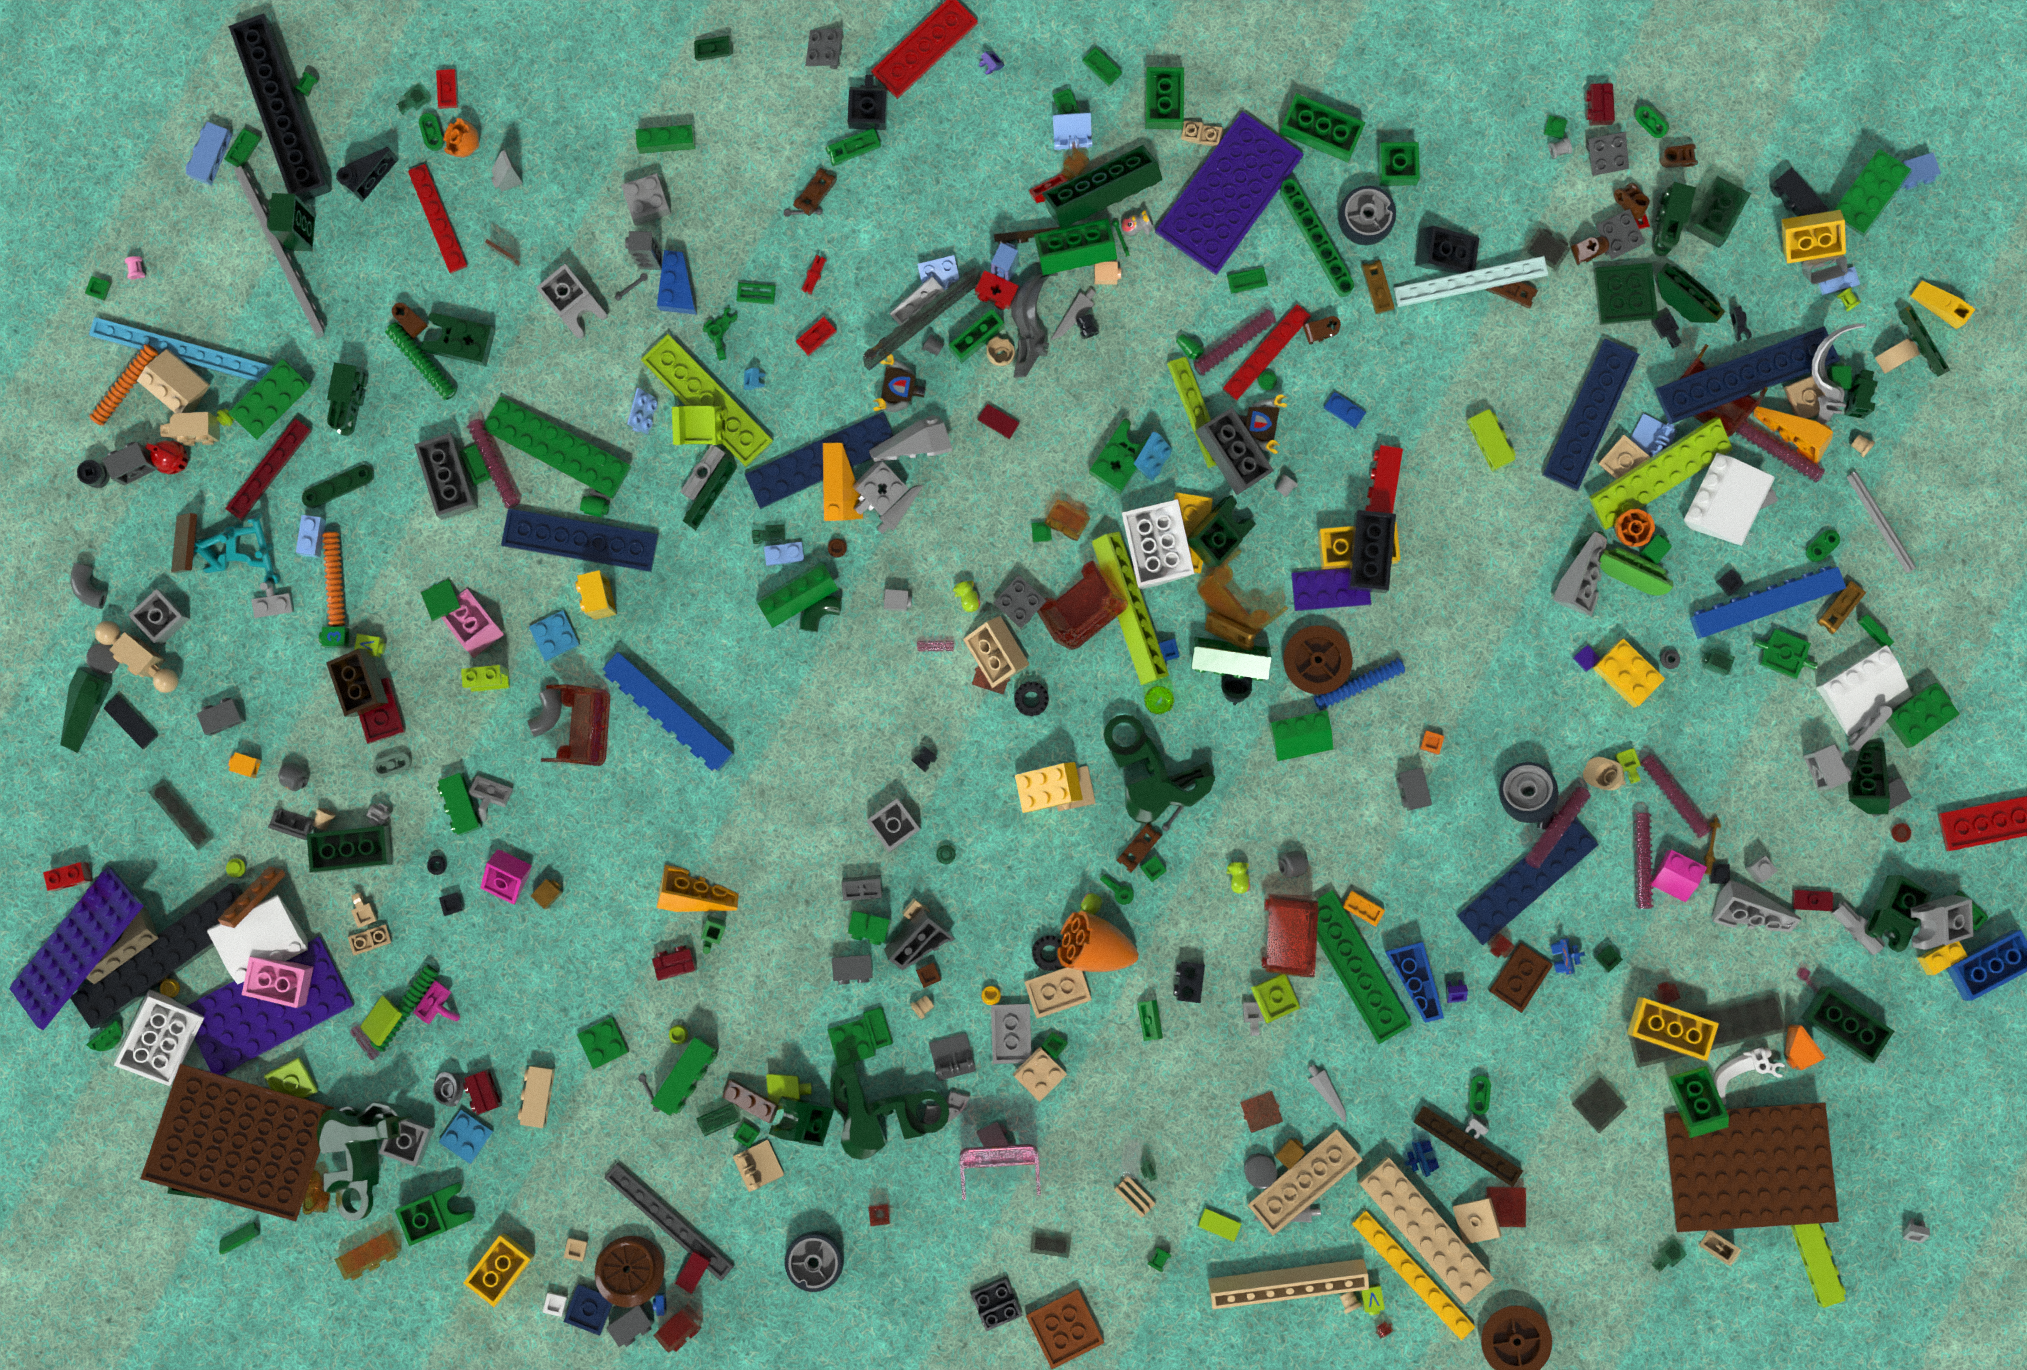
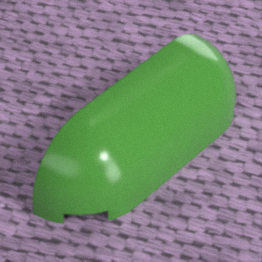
(1636, 572)

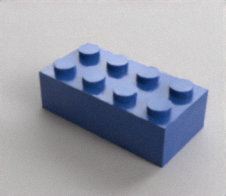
(1990, 965)

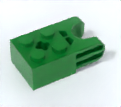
(1118, 451)
(437, 1212)

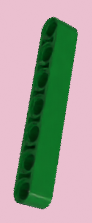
(1316, 229)

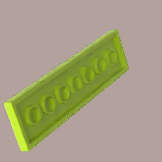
(697, 388)
(1661, 472)

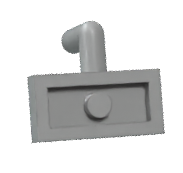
(272, 603)
(489, 793)

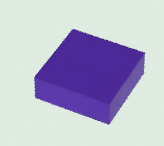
(1586, 658)

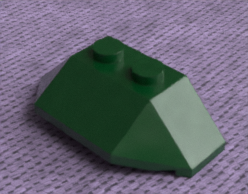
(1688, 296)

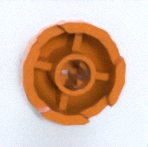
(461, 138)
(1634, 527)

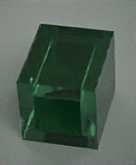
(1718, 661)

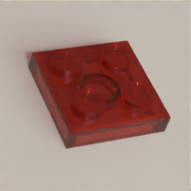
(1508, 1205)

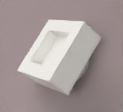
(555, 1304)

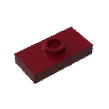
(1812, 900)

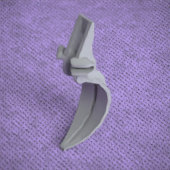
(1834, 394)

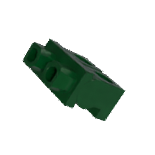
(1859, 398)

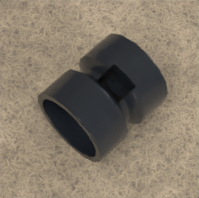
(98, 474)

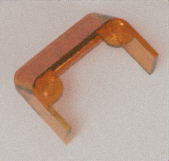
(1222, 602)

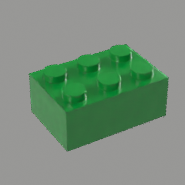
(1164, 98)
(1922, 715)
(1698, 1101)

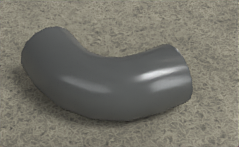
(83, 589)
(549, 715)

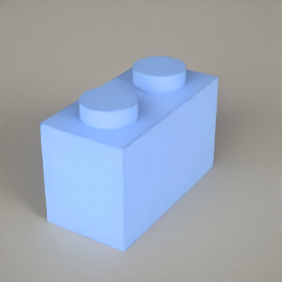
(310, 536)

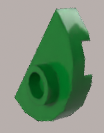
(107, 1038)

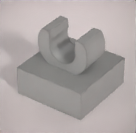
(1478, 1124)
(1916, 1233)

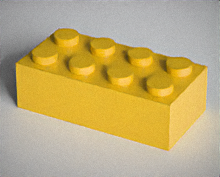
(1336, 547)
(1672, 1028)

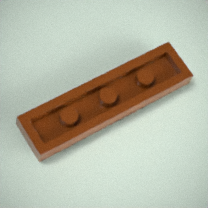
(251, 897)

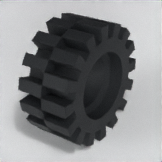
(1031, 710)
(1037, 953)

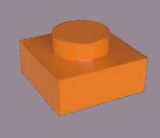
(1432, 742)

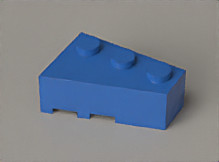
(675, 286)

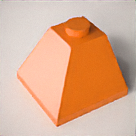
(1801, 1049)

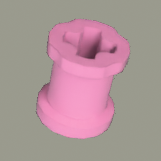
(134, 267)

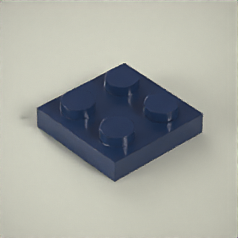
(588, 1310)

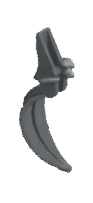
(1024, 315)

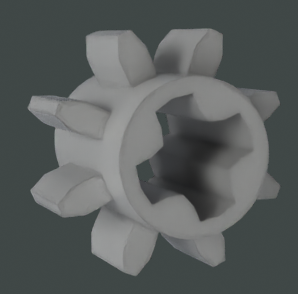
(379, 814)

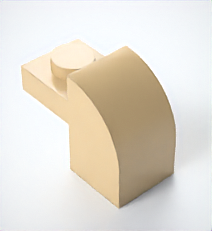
(1897, 355)

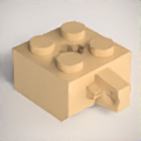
(192, 428)

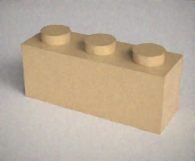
(536, 1096)

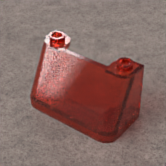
(1083, 608)
(1291, 934)

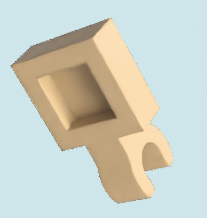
(363, 912)

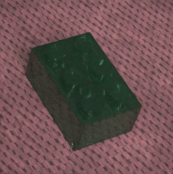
(1718, 212)

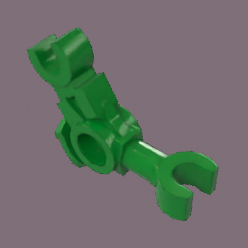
(717, 331)

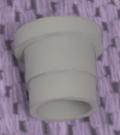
(1286, 485)

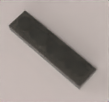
(180, 815)

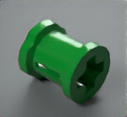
(306, 84)
(1159, 1259)

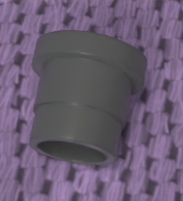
(933, 345)

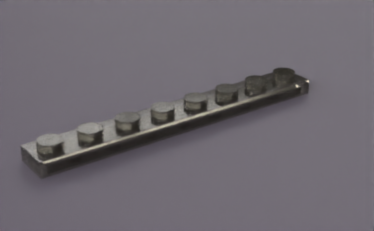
(921, 319)

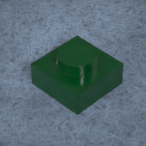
(1608, 958)

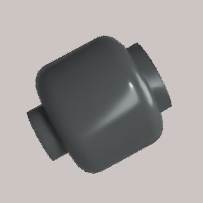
(293, 777)
(1293, 864)

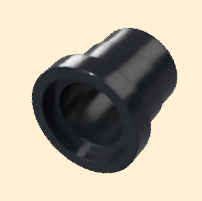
(1545, 822)

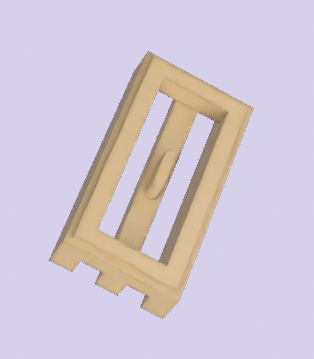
(1146, 1208)

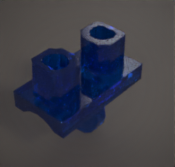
(1426, 1165)

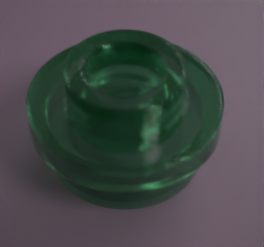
(950, 859)

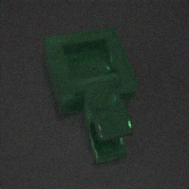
(415, 98)
(772, 535)
(1671, 1255)

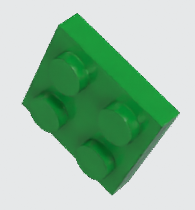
(851, 1042)
(602, 1043)

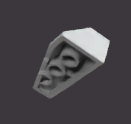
(922, 437)
(1579, 583)
(1746, 906)

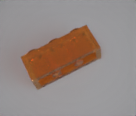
(368, 1256)

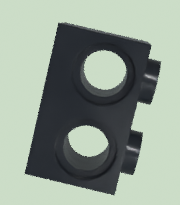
(1195, 982)

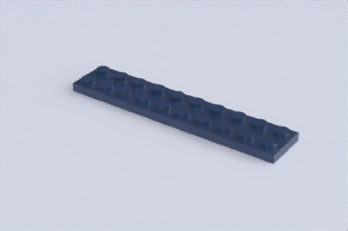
(1742, 376)

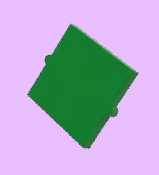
(440, 600)

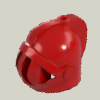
(168, 456)

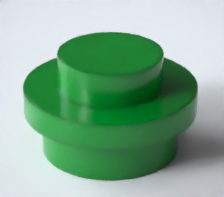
(1267, 380)

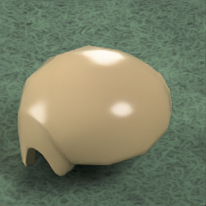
(997, 344)

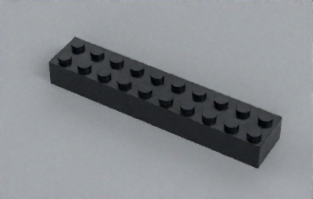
(279, 107)
(159, 961)

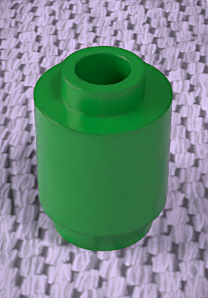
(594, 506)

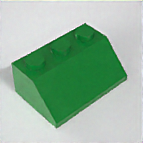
(1301, 735)

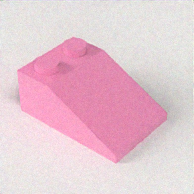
(472, 625)
(277, 981)

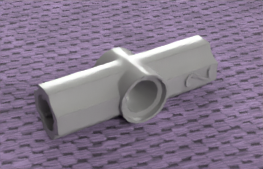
(709, 461)
(1856, 927)

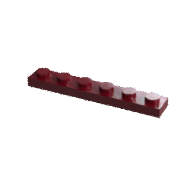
(268, 469)

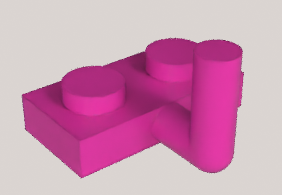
(433, 1003)

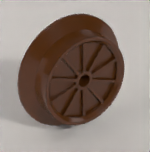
(1319, 643)
(644, 1275)
(1533, 1341)

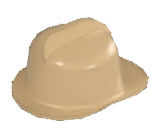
(1604, 773)

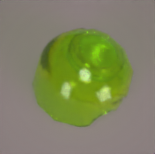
(1152, 697)

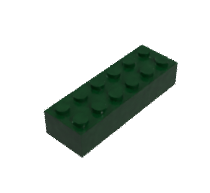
(1102, 186)

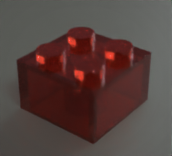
(682, 1325)

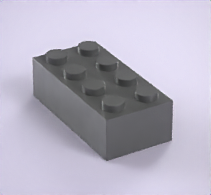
(1234, 451)
(445, 476)

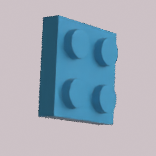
(1153, 456)
(554, 635)
(466, 1136)

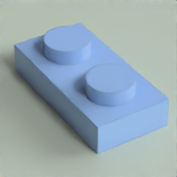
(1840, 283)
(784, 553)

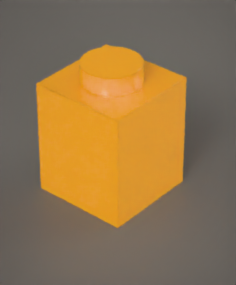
(244, 765)

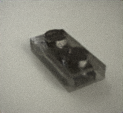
(1050, 1245)

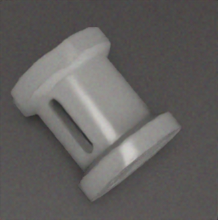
(1560, 148)

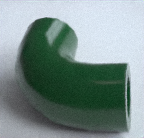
(812, 615)

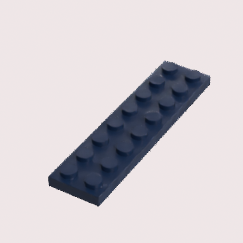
(1590, 415)
(805, 466)
(579, 540)
(1524, 885)

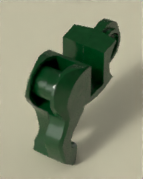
(1152, 795)
(863, 1128)
(356, 1134)

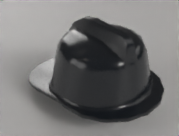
(1236, 689)

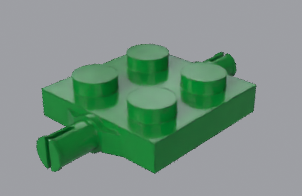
(1785, 654)

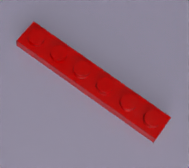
(437, 218)
(1266, 352)

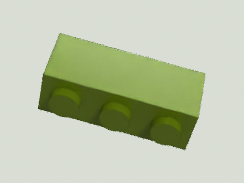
(1491, 440)

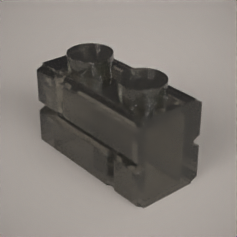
(1546, 245)

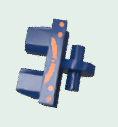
(1567, 965)

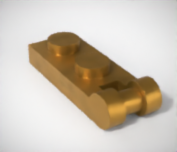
(1378, 287)
(1841, 607)
(1230, 631)

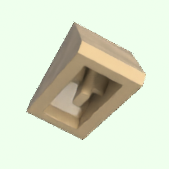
(1720, 1248)

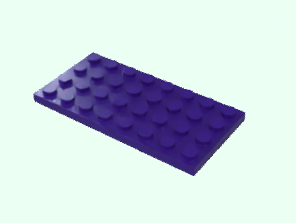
(1229, 193)
(75, 947)
(245, 1027)

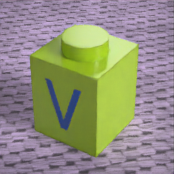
(373, 643)
(1372, 1299)

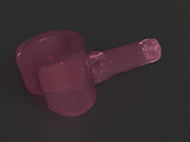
(1803, 974)

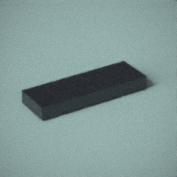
(130, 722)

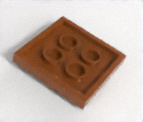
(1064, 1328)

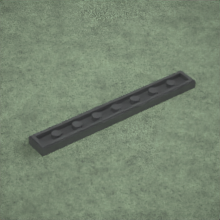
(667, 1219)

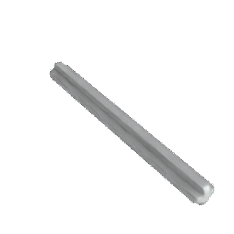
(1881, 522)

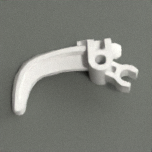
(1750, 1060)

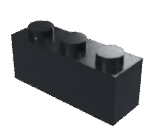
(1797, 195)

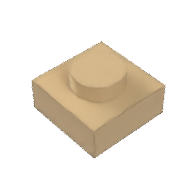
(913, 908)
(575, 1249)

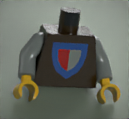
(898, 387)
(1262, 422)

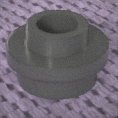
(1664, 659)

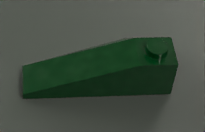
(83, 703)
(1869, 780)

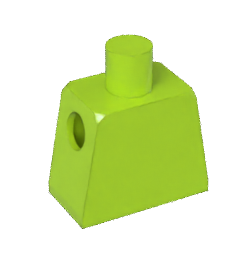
(786, 1086)

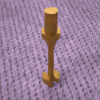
(1709, 858)

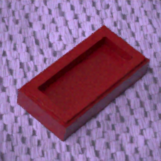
(998, 421)
(693, 1271)

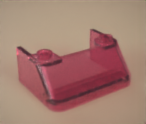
(998, 1156)

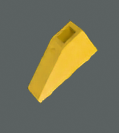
(1943, 304)

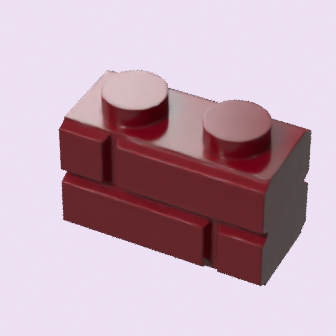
(1600, 104)
(674, 963)
(482, 1092)

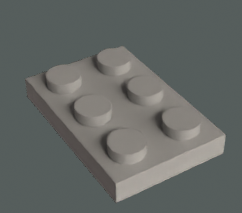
(1011, 1033)

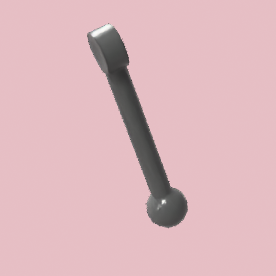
(787, 212)
(643, 277)
(1166, 827)
(642, 1078)

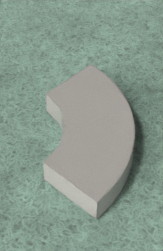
(956, 1105)

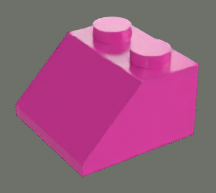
(1678, 875)
(505, 876)

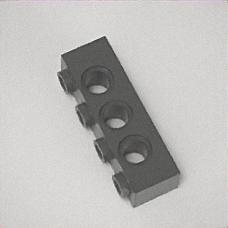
(644, 250)

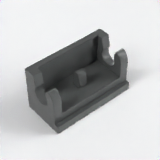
(291, 824)
(861, 888)

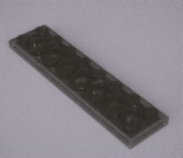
(1737, 1024)

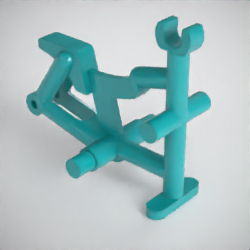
(229, 535)

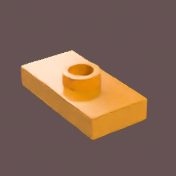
(1363, 908)

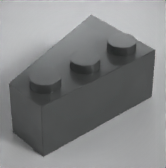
(917, 939)

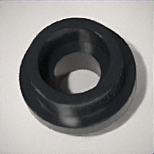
(343, 171)
(430, 865)

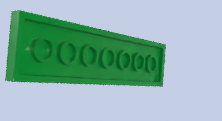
(556, 447)
(1358, 971)

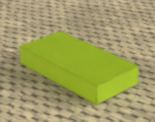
(1219, 1224)

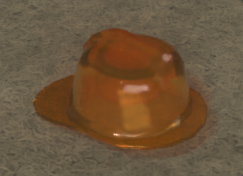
(316, 1199)

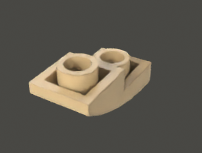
(1201, 134)
(369, 940)

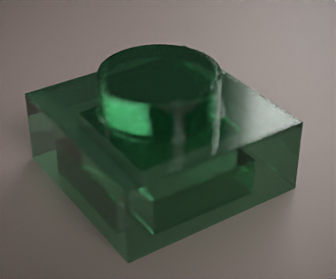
(1147, 1170)

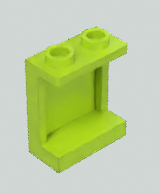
(697, 425)
(485, 678)

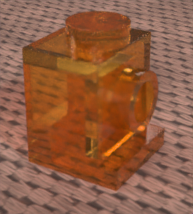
(1074, 165)

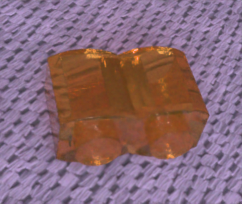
(1067, 520)

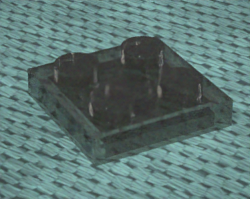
(1599, 1105)

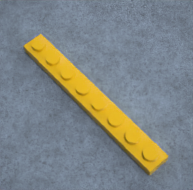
(1413, 1275)

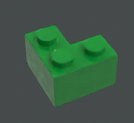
(869, 927)

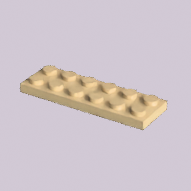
(1305, 1182)

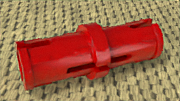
(813, 274)

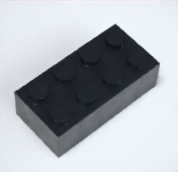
(1371, 551)

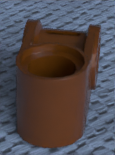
(1682, 156)
(1632, 199)
(1589, 249)
(410, 321)
(1319, 329)

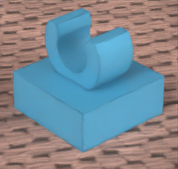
(751, 379)

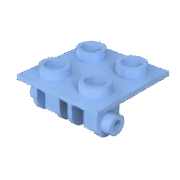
(1072, 131)
(942, 269)
(642, 411)
(1653, 435)

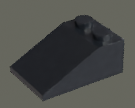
(370, 172)
(1446, 250)

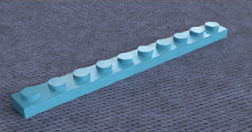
(185, 351)

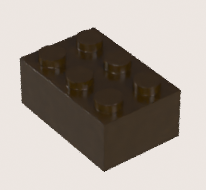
(357, 682)

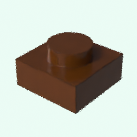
(928, 975)

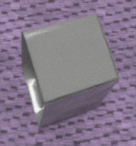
(1824, 274)

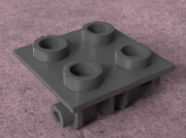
(824, 48)
(1608, 153)
(1621, 233)
(1020, 601)
(952, 1057)

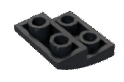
(996, 1303)

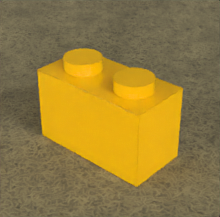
(1941, 957)

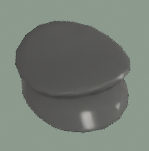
(101, 659)
(448, 1088)
(1260, 1171)

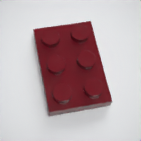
(384, 720)

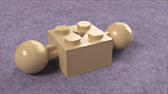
(137, 655)

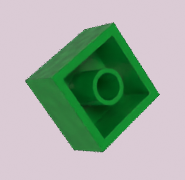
(1398, 164)

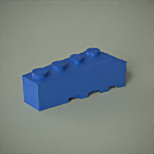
(1415, 973)

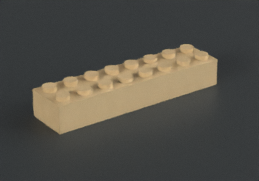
(1425, 1230)

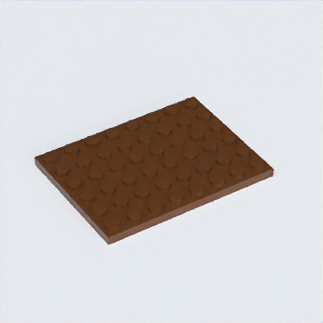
(236, 1143)
(1755, 1173)

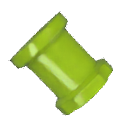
(1848, 299)

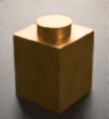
(547, 893)
(1290, 1153)

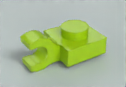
(1629, 762)

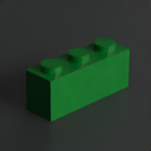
(665, 139)
(976, 336)
(459, 804)

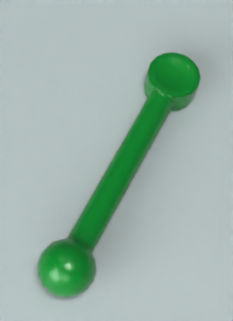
(1115, 223)

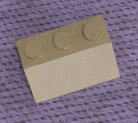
(173, 382)
(996, 651)

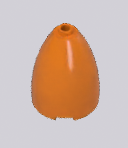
(1094, 945)

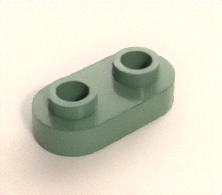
(392, 765)

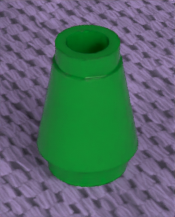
(1190, 347)

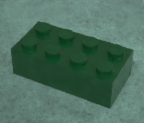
(291, 222)
(349, 849)
(1847, 1024)

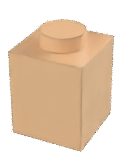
(1106, 273)

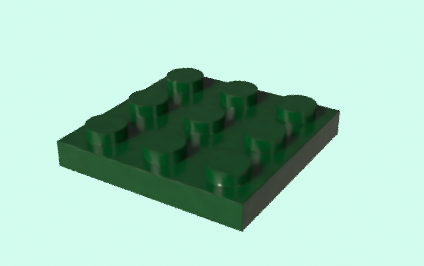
(1625, 293)

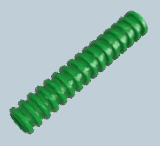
(420, 360)
(410, 1000)

